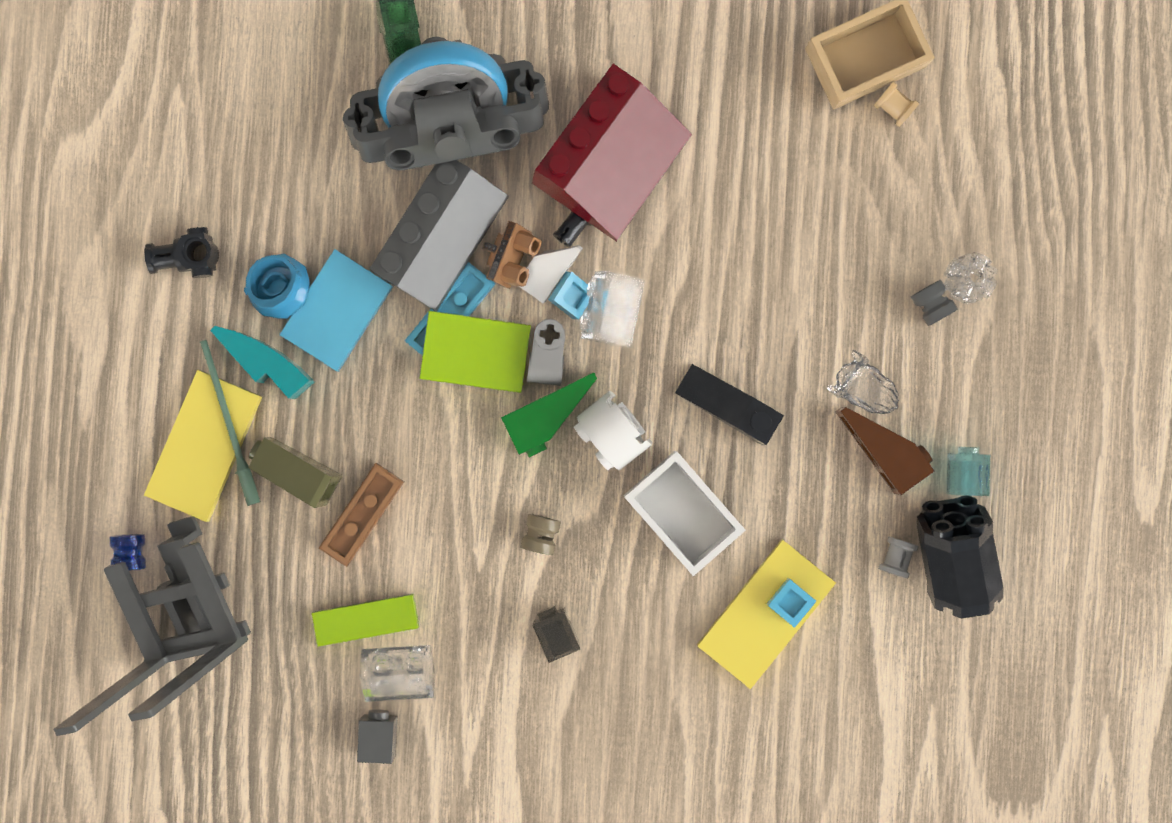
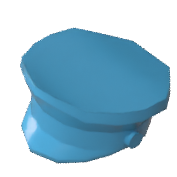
(277, 286)

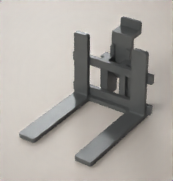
(197, 612)

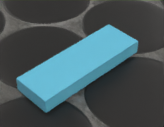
(461, 300)

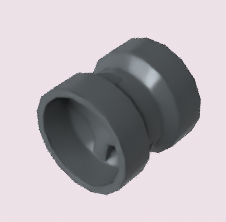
(935, 305)

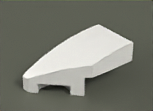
(547, 270)

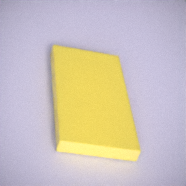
(200, 449)
(748, 630)

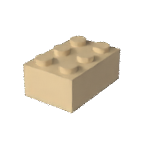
(869, 52)

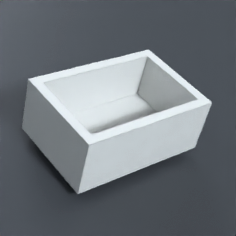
(684, 513)

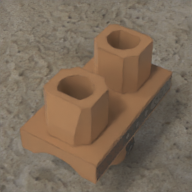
(508, 253)

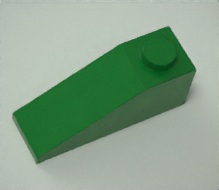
(541, 419)

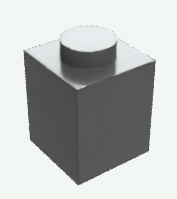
(377, 737)

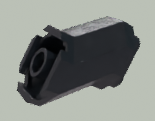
(960, 556)

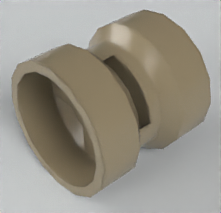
(542, 526)

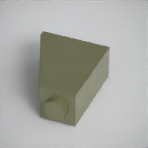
(294, 472)

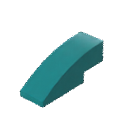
(264, 362)

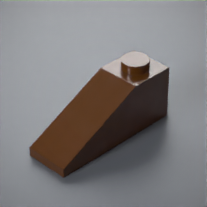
(893, 456)

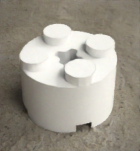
(612, 432)

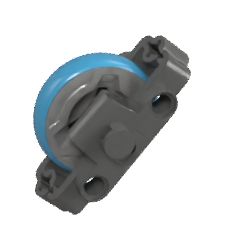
(445, 106)

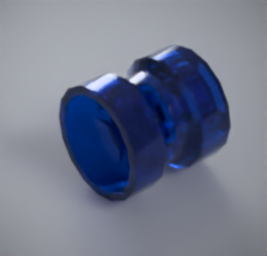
(128, 549)

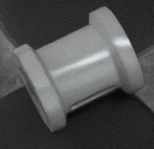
(898, 557)

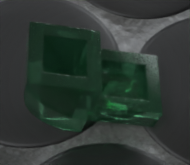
(398, 26)

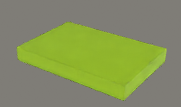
(475, 351)

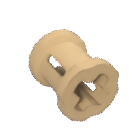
(896, 104)

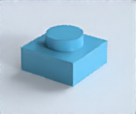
(570, 295)
(791, 602)

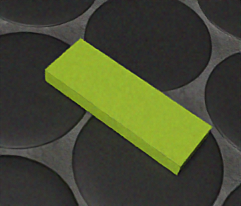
(365, 620)

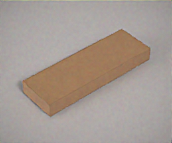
(361, 514)

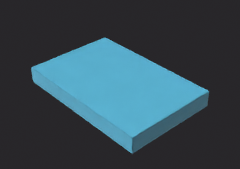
(336, 310)

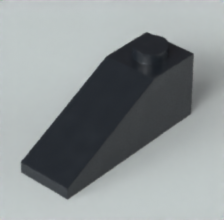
(729, 405)

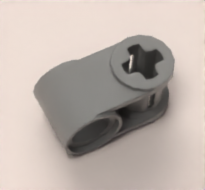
(546, 360)

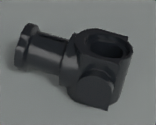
(181, 252)

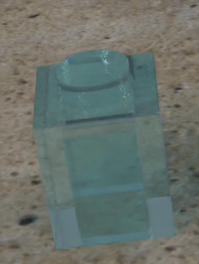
(968, 472)

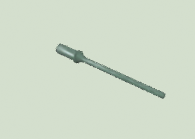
(244, 473)

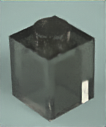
(555, 633)

